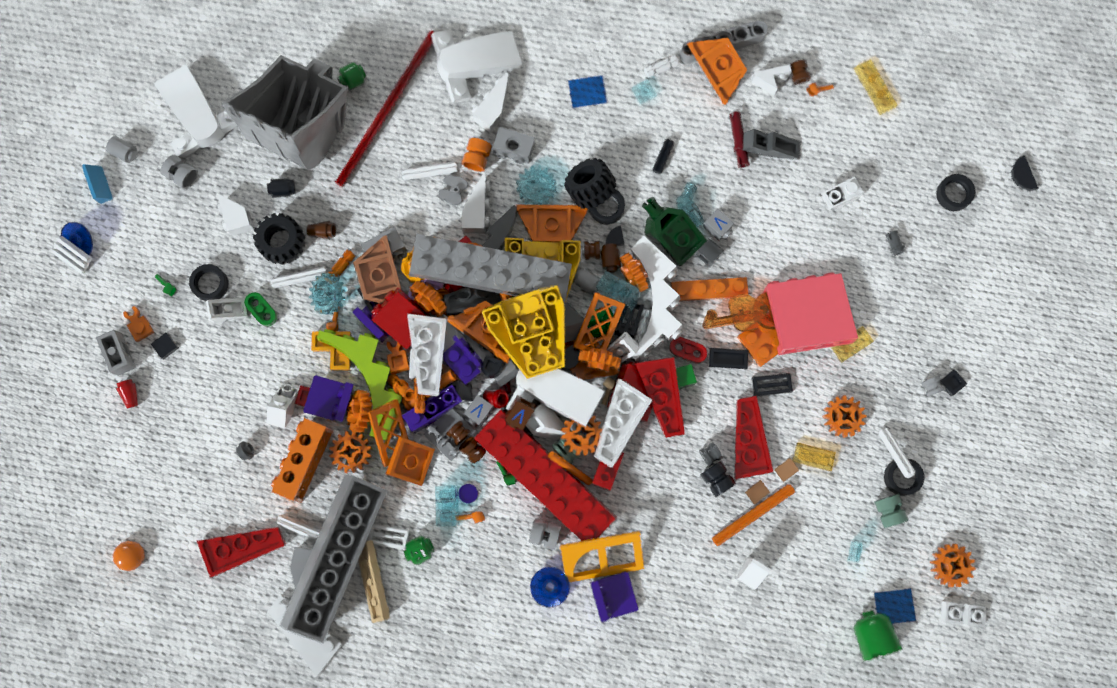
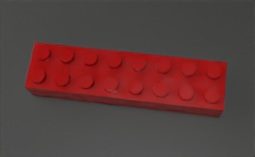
(545, 478)

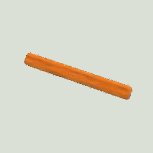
(753, 515)

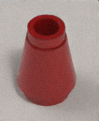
(127, 392)
(497, 398)

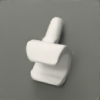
(349, 288)

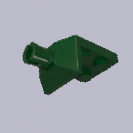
(673, 231)

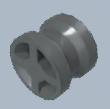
(711, 454)

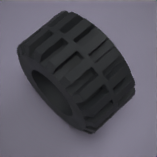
(590, 183)
(269, 228)

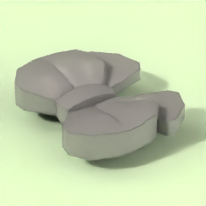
(453, 195)

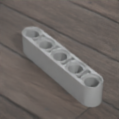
(746, 30)

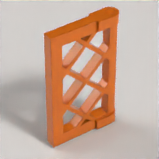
(614, 321)
(378, 427)

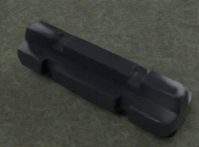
(663, 156)

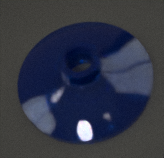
(79, 236)
(542, 595)

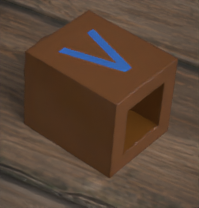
(519, 413)

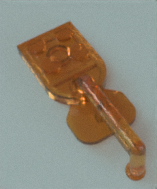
(745, 314)

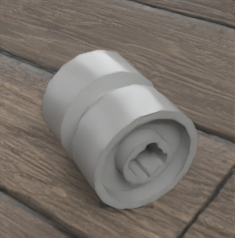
(179, 171)
(537, 533)

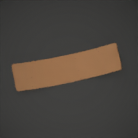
(759, 490)

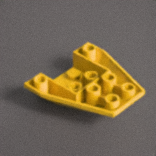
(564, 251)
(530, 329)

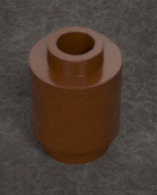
(610, 258)

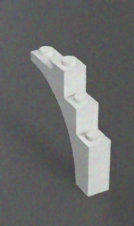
(662, 322)

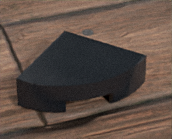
(615, 236)

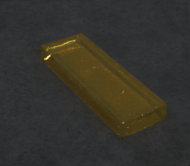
(875, 87)

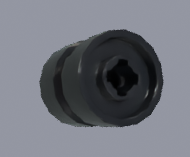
(719, 480)

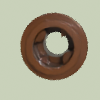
(322, 230)

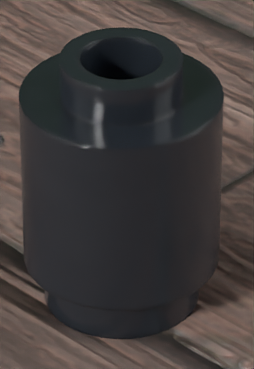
(281, 187)

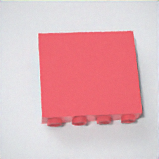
(811, 313)

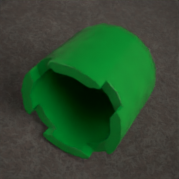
(876, 635)

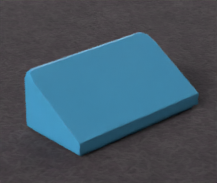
(97, 183)

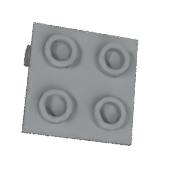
(438, 433)

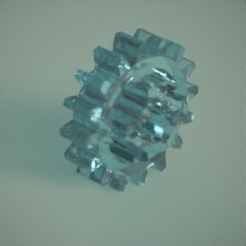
(528, 184)
(327, 295)

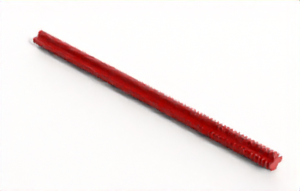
(404, 80)

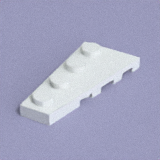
(427, 345)
(621, 420)
(314, 653)

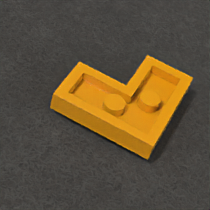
(338, 360)

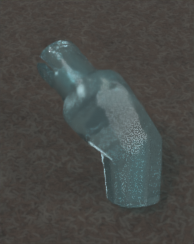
(685, 203)

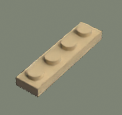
(373, 584)

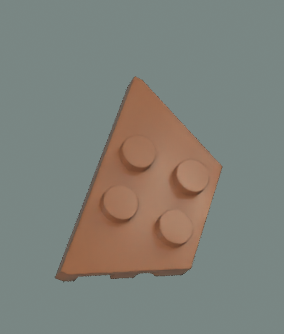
(377, 272)

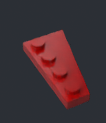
(662, 387)

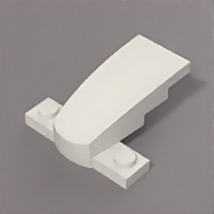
(473, 59)
(194, 112)
(560, 392)

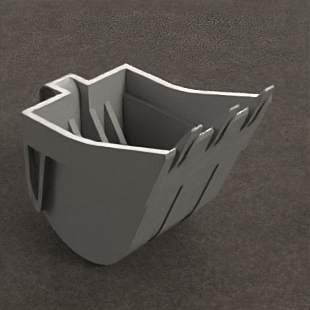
(292, 110)

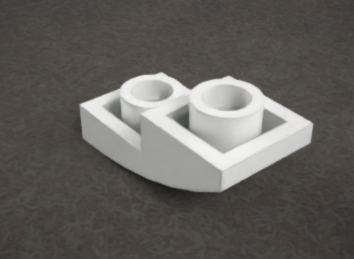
(963, 614)

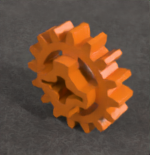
(634, 272)
(428, 298)
(599, 359)
(358, 411)
(838, 412)
(583, 442)
(348, 443)
(958, 558)

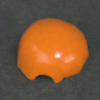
(128, 555)

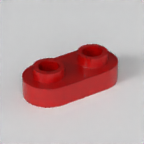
(688, 349)

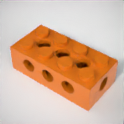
(303, 471)

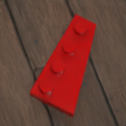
(751, 446)
(231, 551)

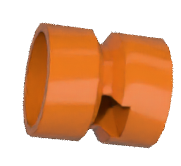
(477, 153)

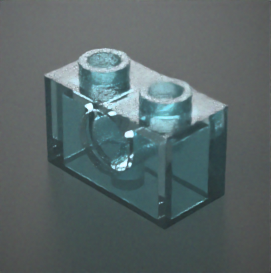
(618, 290)
(447, 506)

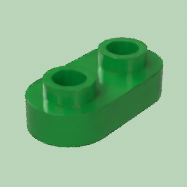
(261, 309)

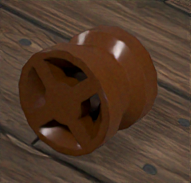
(592, 250)
(458, 433)

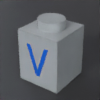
(719, 225)
(478, 411)

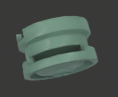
(570, 456)

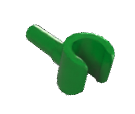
(168, 289)
(508, 479)

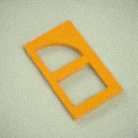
(574, 551)

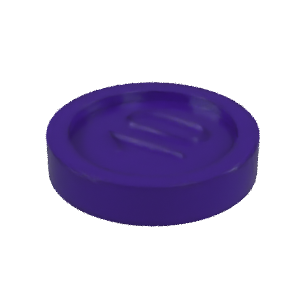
(468, 493)

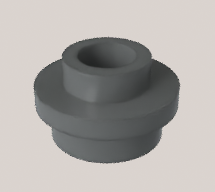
(245, 451)

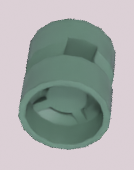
(891, 511)

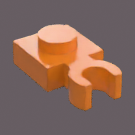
(139, 326)
(398, 360)

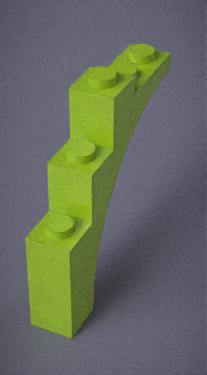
(375, 374)

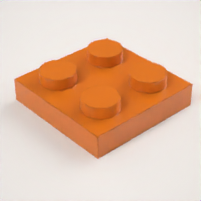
(760, 343)
(410, 461)

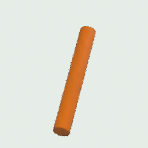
(570, 468)

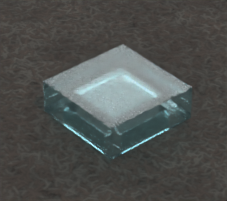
(643, 92)
(854, 551)

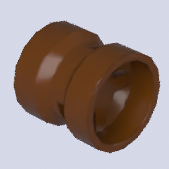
(799, 72)
(472, 450)

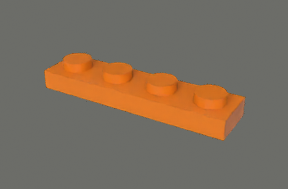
(710, 288)

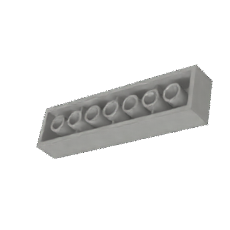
(485, 267)
(333, 558)

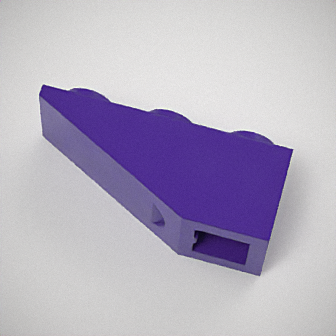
(434, 409)

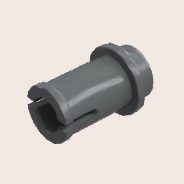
(895, 243)

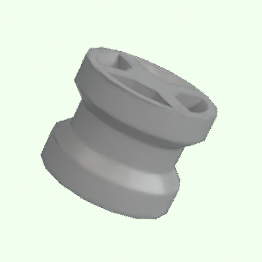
(933, 386)

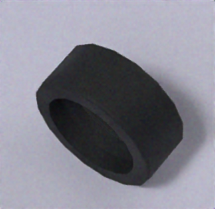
(964, 181)
(615, 217)
(201, 270)
(919, 479)

